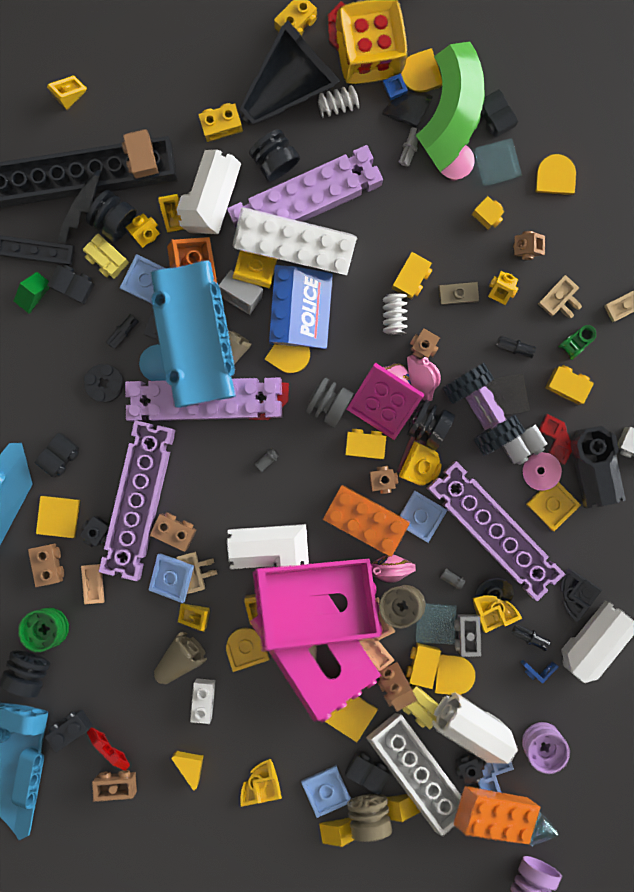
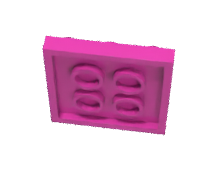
(385, 401)

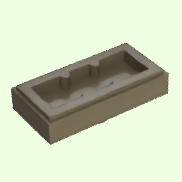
(459, 293)

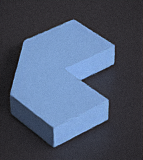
(489, 781)

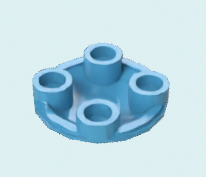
(152, 364)

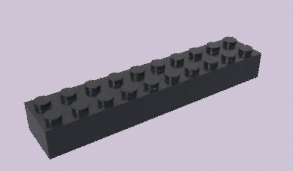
(67, 172)

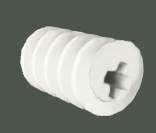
(338, 100)
(394, 314)

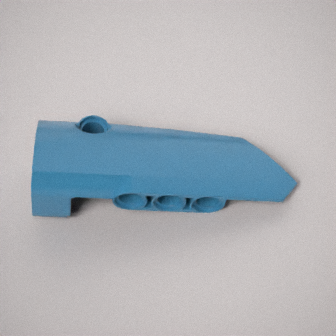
(14, 484)
(20, 764)

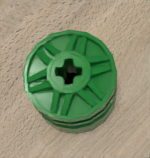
(33, 632)

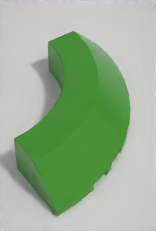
(458, 107)

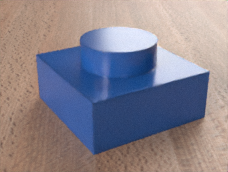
(395, 86)

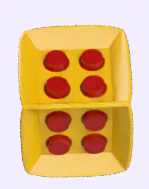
(371, 40)

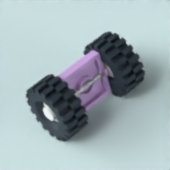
(482, 402)

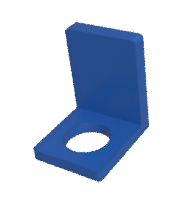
(544, 675)

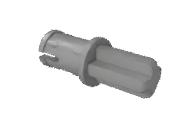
(410, 147)

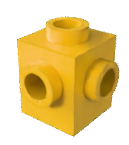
(143, 229)
(503, 287)

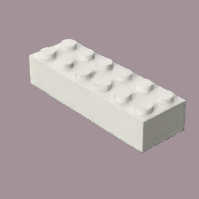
(294, 241)
(416, 772)

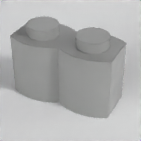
(529, 442)

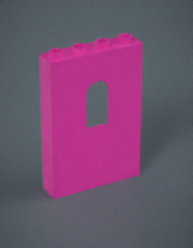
(286, 606)
(312, 687)

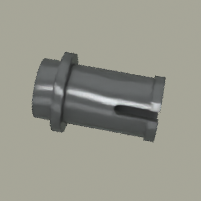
(266, 459)
(451, 578)

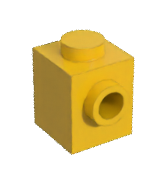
(489, 213)

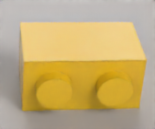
(411, 276)
(569, 384)
(365, 445)
(423, 665)

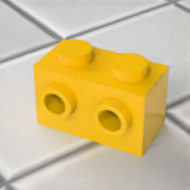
(299, 14)
(220, 122)

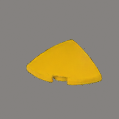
(494, 612)
(261, 786)

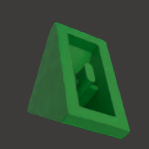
(31, 291)

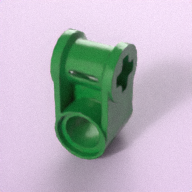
(576, 343)

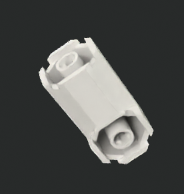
(207, 201)
(267, 546)
(598, 643)
(474, 729)

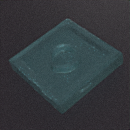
(497, 162)
(437, 624)

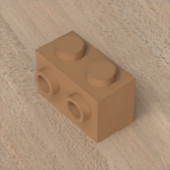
(140, 154)
(173, 532)
(46, 565)
(396, 686)
(114, 786)

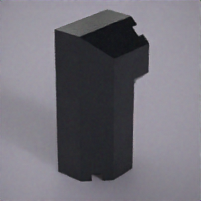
(597, 467)

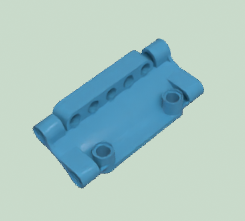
(193, 334)

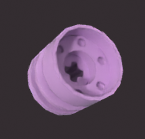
(550, 757)
(536, 876)

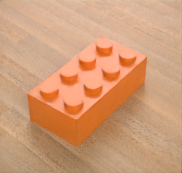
(190, 251)
(366, 520)
(496, 815)

